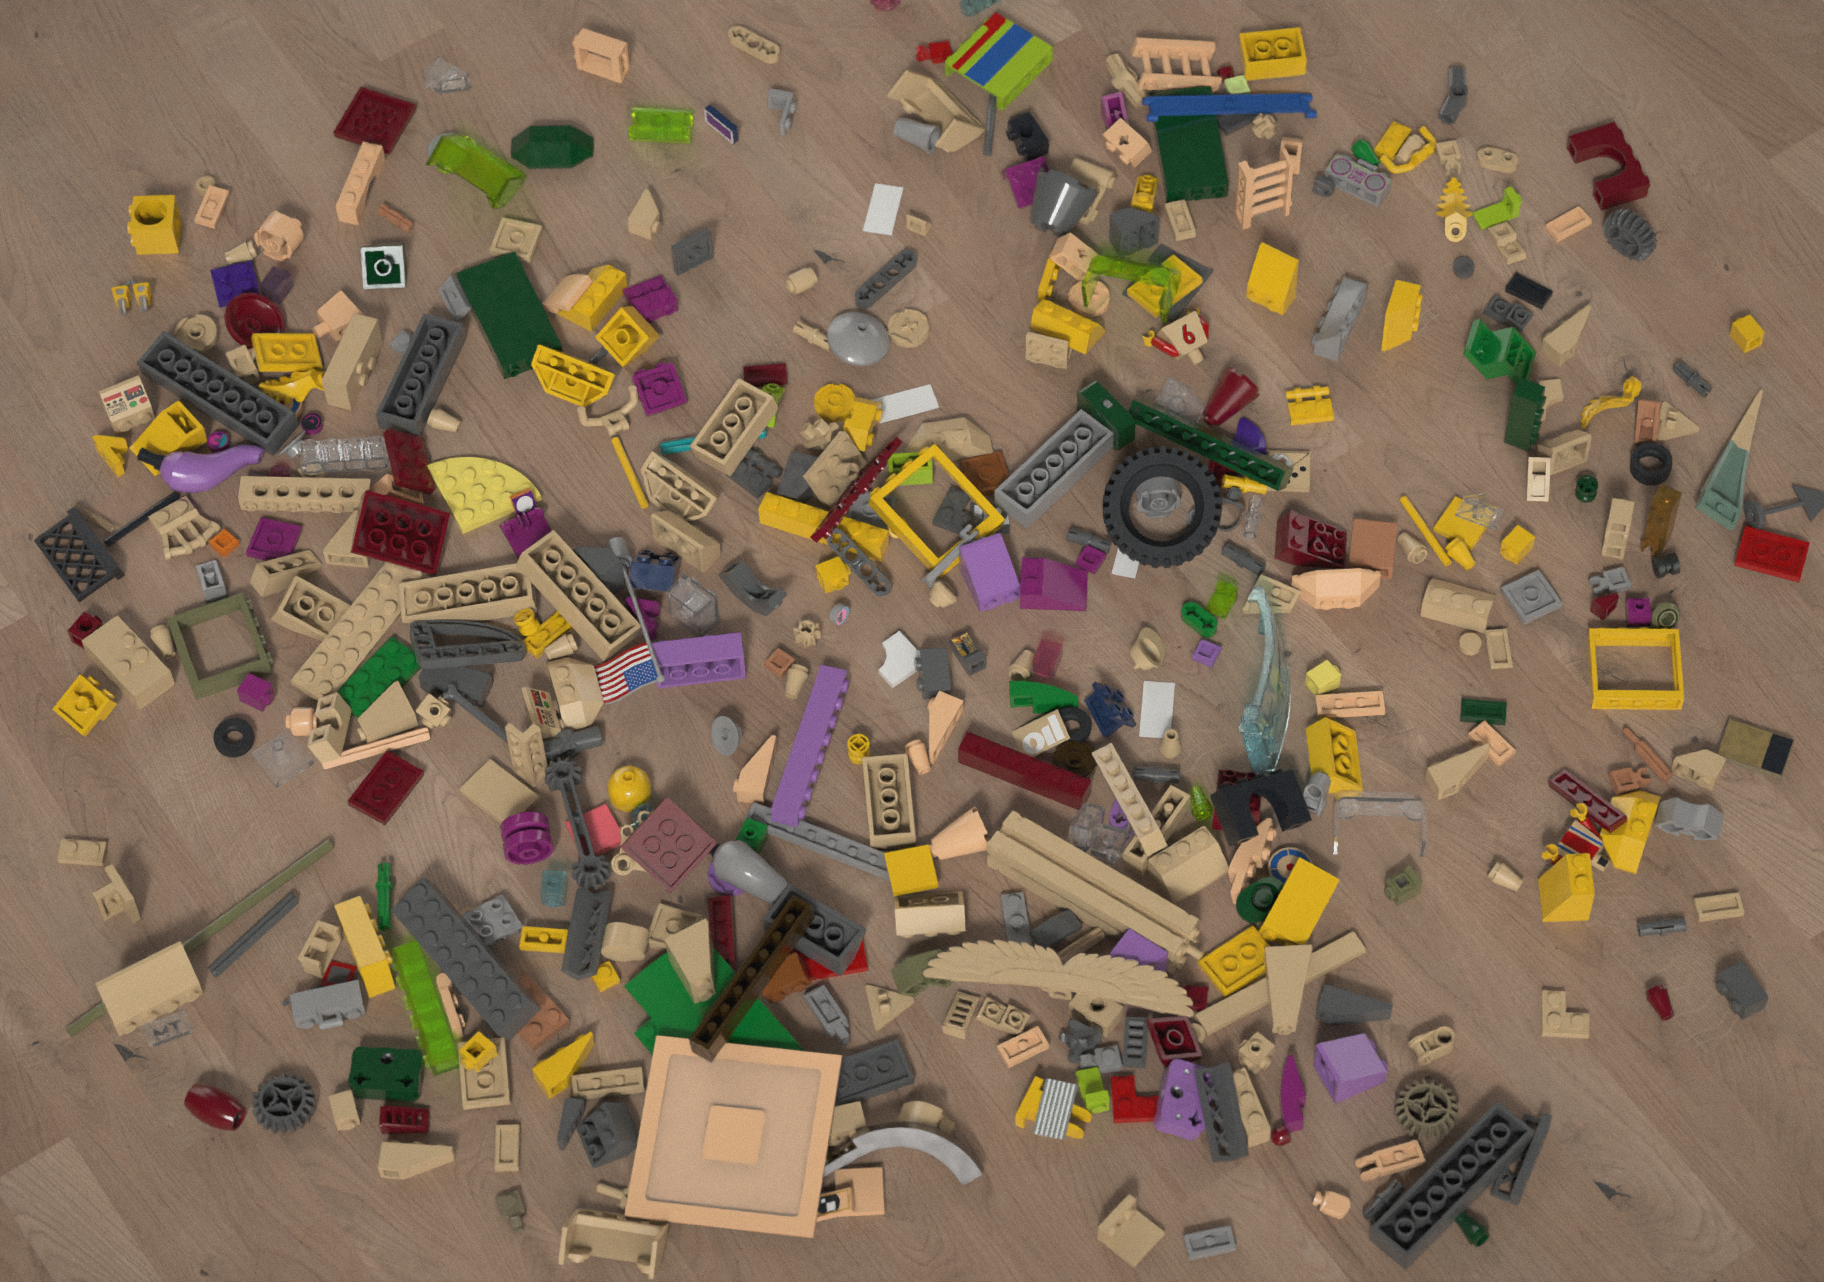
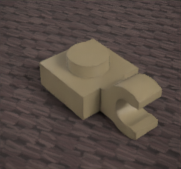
(511, 1209)

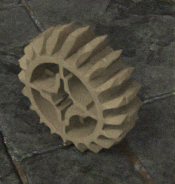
(1443, 1115)

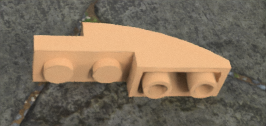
(1251, 856)

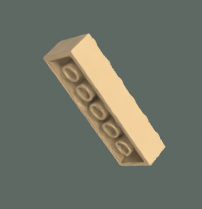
(578, 595)

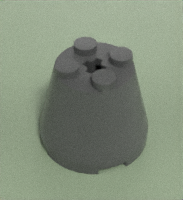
(1059, 202)

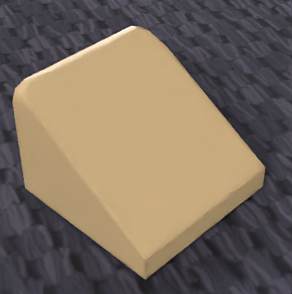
(917, 225)

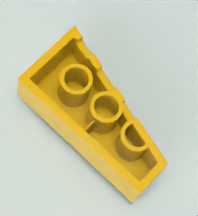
(366, 945)

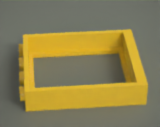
(903, 531)

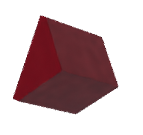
(1174, 1039)

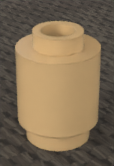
(800, 280)

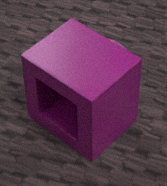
(1638, 612)

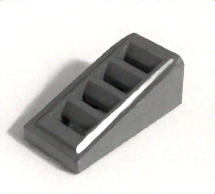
(1135, 1027)
(571, 1116)

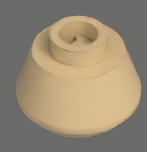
(942, 594)

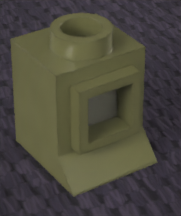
(1403, 886)

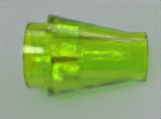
(1200, 805)

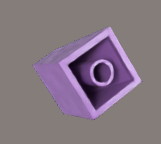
(989, 572)
(1138, 948)
(1349, 1066)

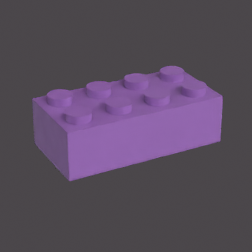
(700, 659)

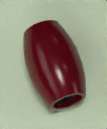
(215, 1107)

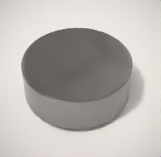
(1463, 268)

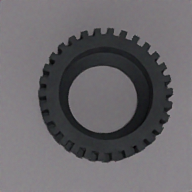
(1170, 464)

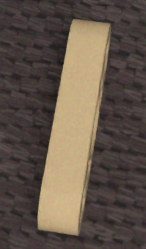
(749, 37)

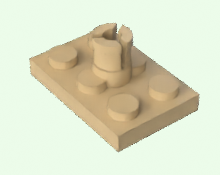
(835, 469)

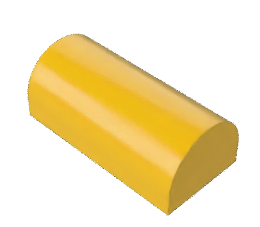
(543, 939)

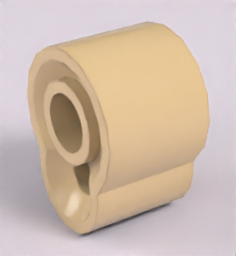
(624, 942)

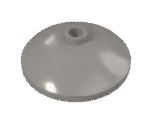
(858, 346)

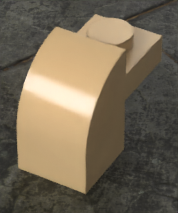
(925, 1114)

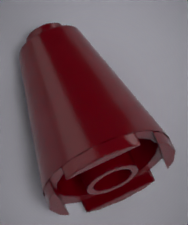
(1229, 397)

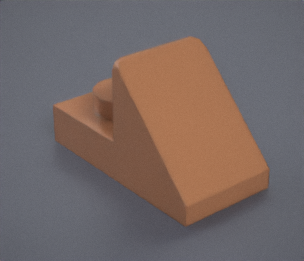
(1648, 421)

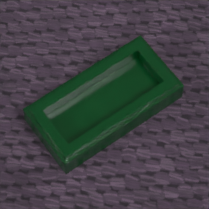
(1479, 710)

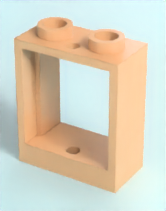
(612, 48)

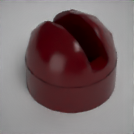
(1225, 73)
(1280, 1136)

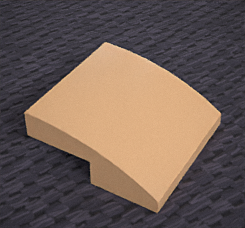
(566, 293)

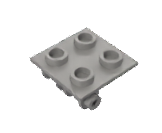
(494, 920)

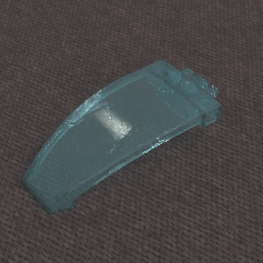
(1267, 718)

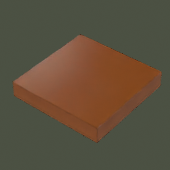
(985, 472)

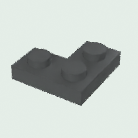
(952, 514)

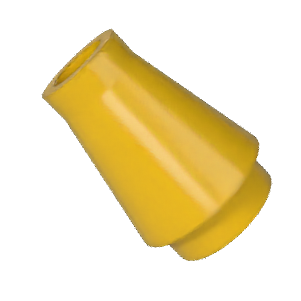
(1460, 553)

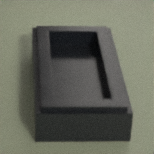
(1529, 291)

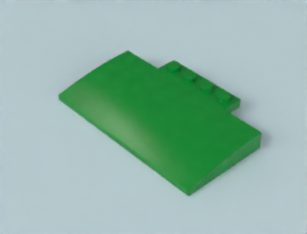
(676, 1015)

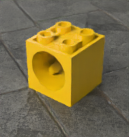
(155, 224)

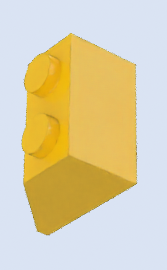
(627, 335)

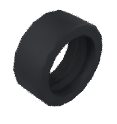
(1651, 450)

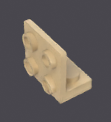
(1048, 350)
(1129, 1232)

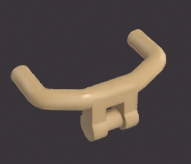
(616, 416)

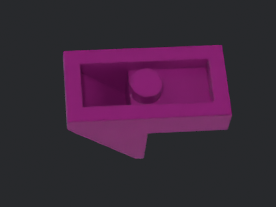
(649, 610)

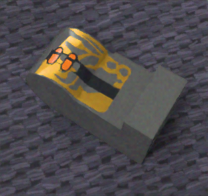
(968, 653)

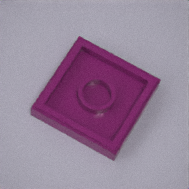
(273, 539)

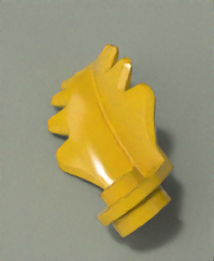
(1454, 210)
(294, 387)
(1631, 389)

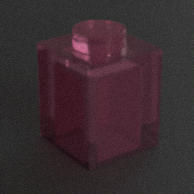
(1047, 658)

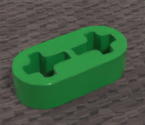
(1197, 622)

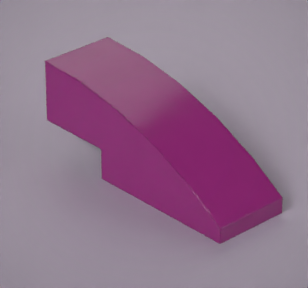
(1291, 1097)

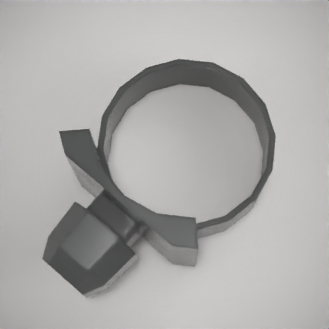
(1233, 496)

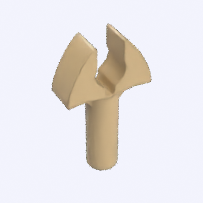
(615, 1193)

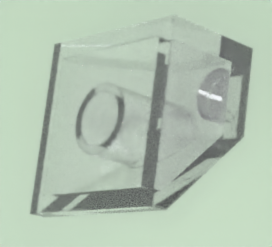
(1180, 399)

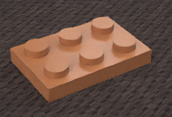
(546, 1022)

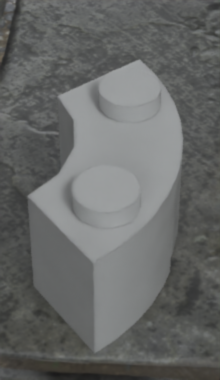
(1696, 820)

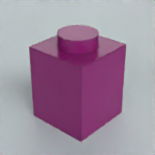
(256, 692)

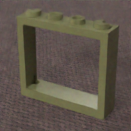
(229, 678)

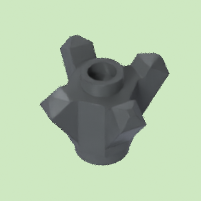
(1079, 1039)

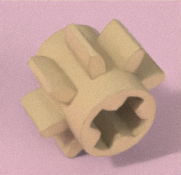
(1264, 126)
(807, 633)

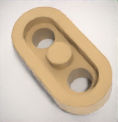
(1497, 159)

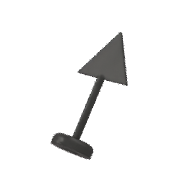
(1810, 500)

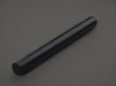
(140, 519)

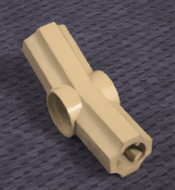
(1125, 79)

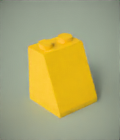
(1567, 889)

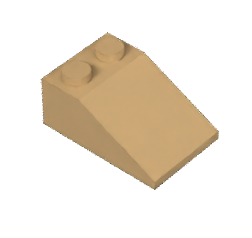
(308, 609)

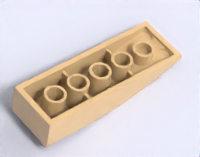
(468, 595)

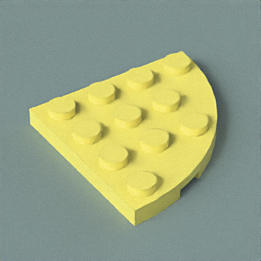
(478, 489)

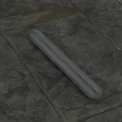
(253, 935)

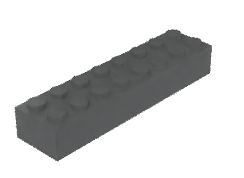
(218, 393)
(466, 959)
(1451, 1185)

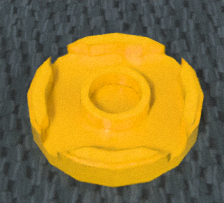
(833, 402)

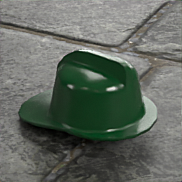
(1258, 898)

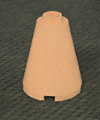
(961, 837)

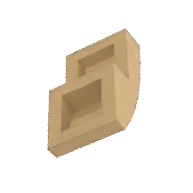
(1506, 244)

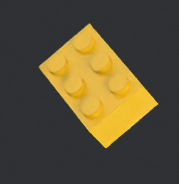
(1272, 54)

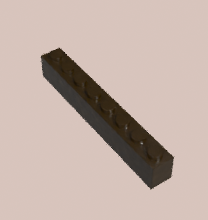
(751, 978)

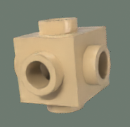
(430, 705)
(1256, 1053)

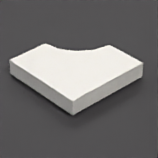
(899, 659)

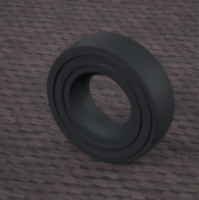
(1082, 718)
(228, 726)

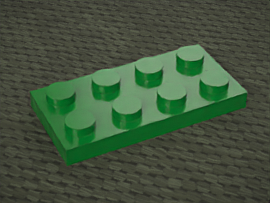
(389, 664)

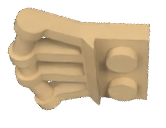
(175, 518)

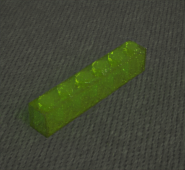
(425, 1008)

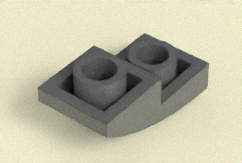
(1508, 315)
(1055, 929)

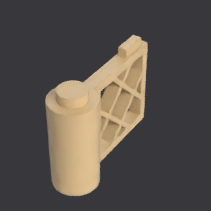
(1096, 177)

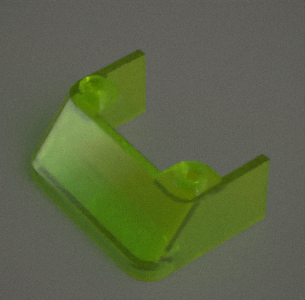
(478, 166)
(1133, 270)

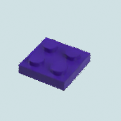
(234, 280)

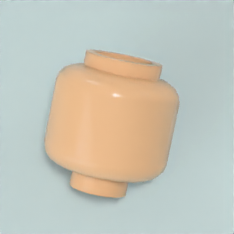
(302, 721)

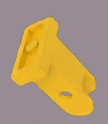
(1030, 1106)

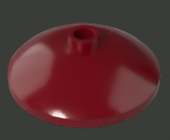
(253, 312)

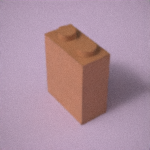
(1373, 546)

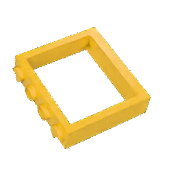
(1636, 698)

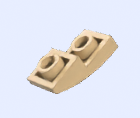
(1002, 1018)

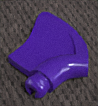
(1250, 436)

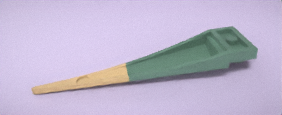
(1724, 489)

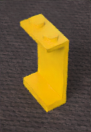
(1299, 905)

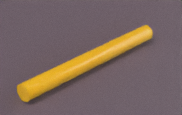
(629, 472)
(1425, 531)

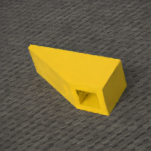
(1145, 193)
(556, 1072)

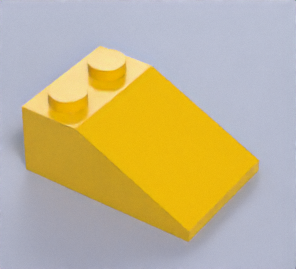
(1273, 279)

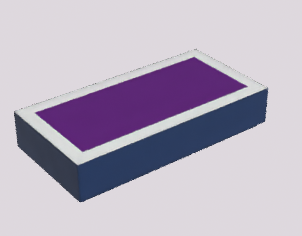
(721, 124)

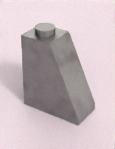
(793, 483)

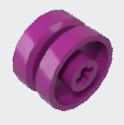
(526, 838)

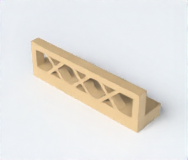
(527, 753)

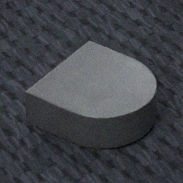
(1323, 186)

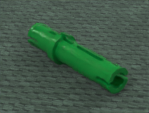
(384, 887)

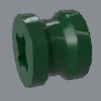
(1586, 483)

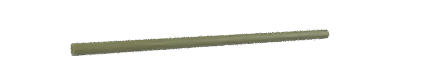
(224, 920)

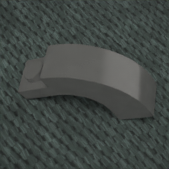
(750, 590)

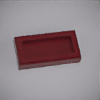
(765, 374)

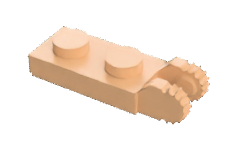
(450, 1003)
(1391, 1160)

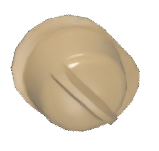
(1147, 650)

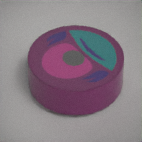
(218, 441)

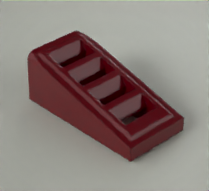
(404, 1112)

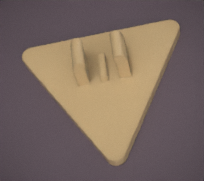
(1674, 423)
(885, 1005)

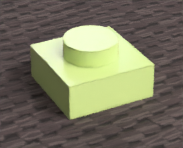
(1236, 85)

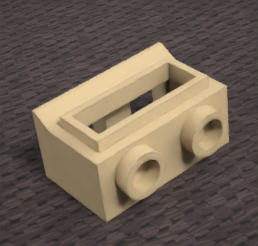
(320, 948)

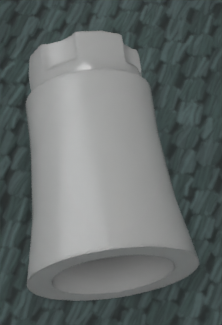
(917, 134)

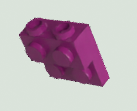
(652, 299)
(659, 389)

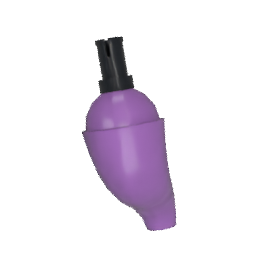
(201, 472)

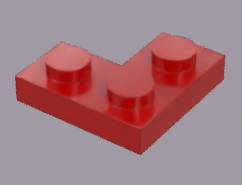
(1128, 1107)

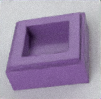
(1206, 653)

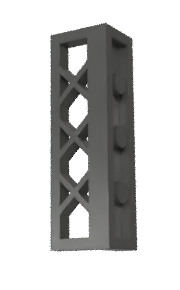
(582, 933)
(1226, 1113)
(1528, 1163)

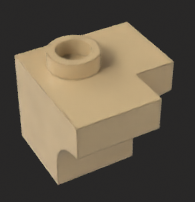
(243, 364)

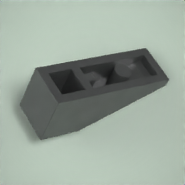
(1346, 1007)

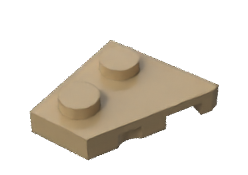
(1281, 596)

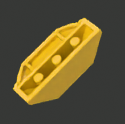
(571, 377)
(1628, 841)

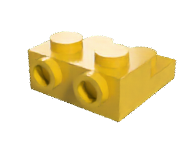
(85, 704)

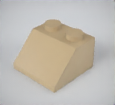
(1566, 450)

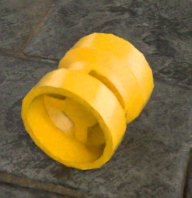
(858, 747)

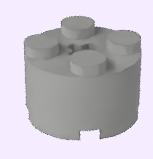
(1158, 497)

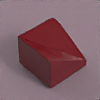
(1604, 606)

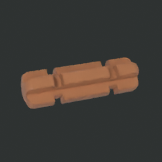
(395, 217)

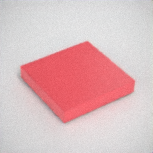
(601, 830)

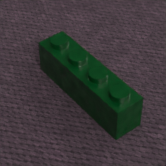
(1525, 415)

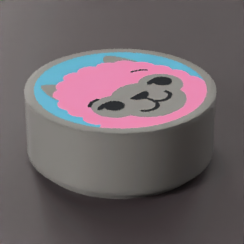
(839, 614)

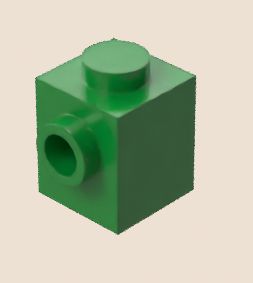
(753, 834)

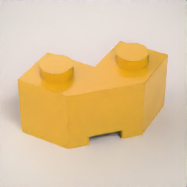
(862, 419)

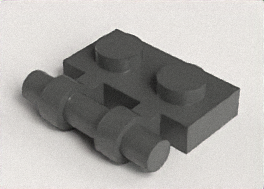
(750, 478)

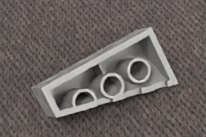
(1340, 319)

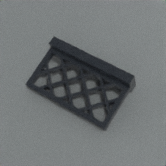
(90, 541)

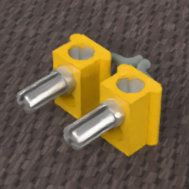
(122, 296)

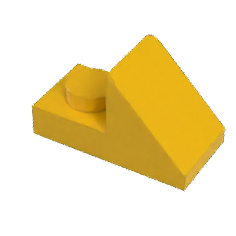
(111, 450)

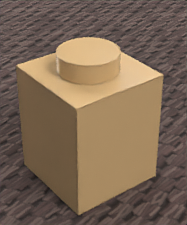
(344, 1110)

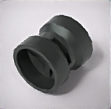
(1666, 565)

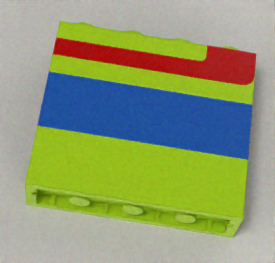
(1000, 59)

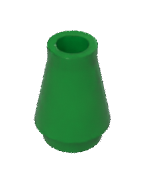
(1364, 151)

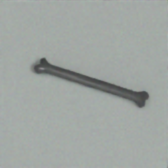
(453, 694)

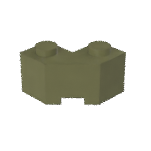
(909, 974)

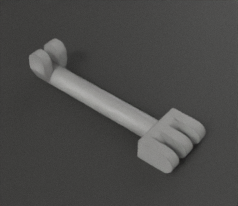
(930, 578)

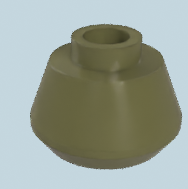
(1665, 615)

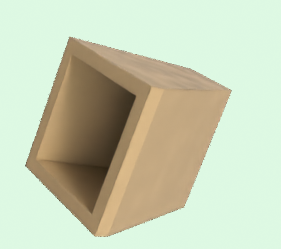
(693, 959)

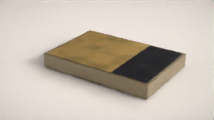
(1755, 749)

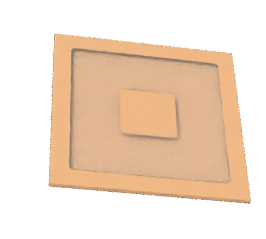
(734, 1138)

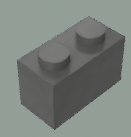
(933, 672)
(1741, 990)

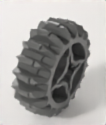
(1630, 234)
(296, 1090)

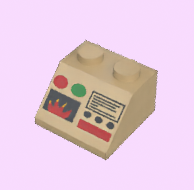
(126, 405)
(542, 712)

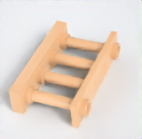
(1175, 49)
(1246, 187)

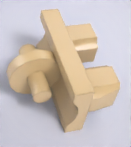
(818, 434)

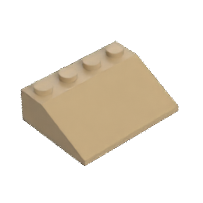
(149, 989)

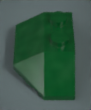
(551, 147)

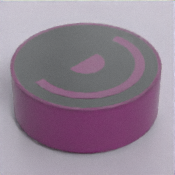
(312, 423)

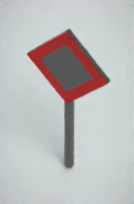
(335, 974)

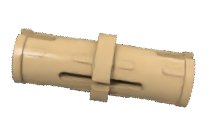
(812, 335)

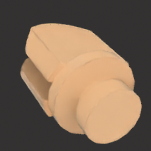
(1332, 1204)

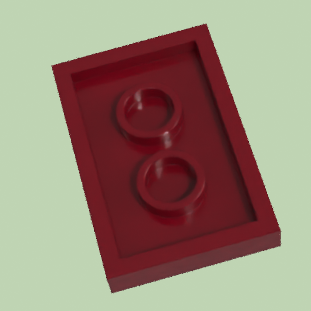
(408, 461)
(385, 788)

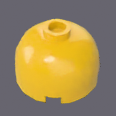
(629, 788)

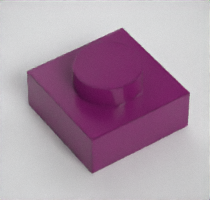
(1090, 559)

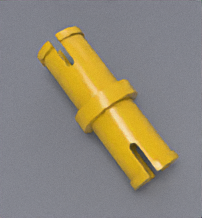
(1244, 484)

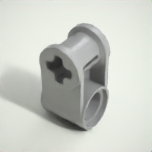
(1316, 793)

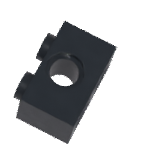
(1027, 137)

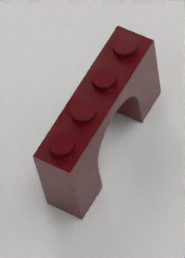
(1610, 143)

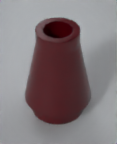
(1660, 1001)

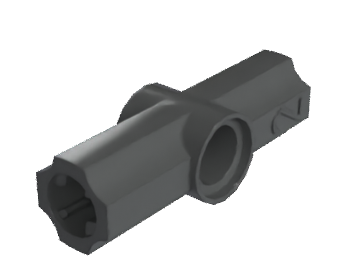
(571, 743)

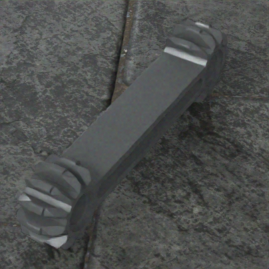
(577, 823)

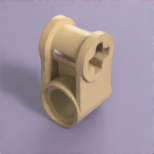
(1430, 1048)

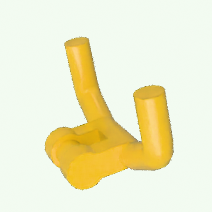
(1416, 158)

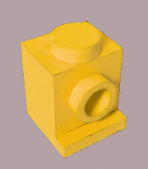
(479, 1046)

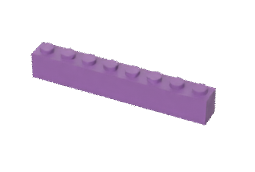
(809, 746)

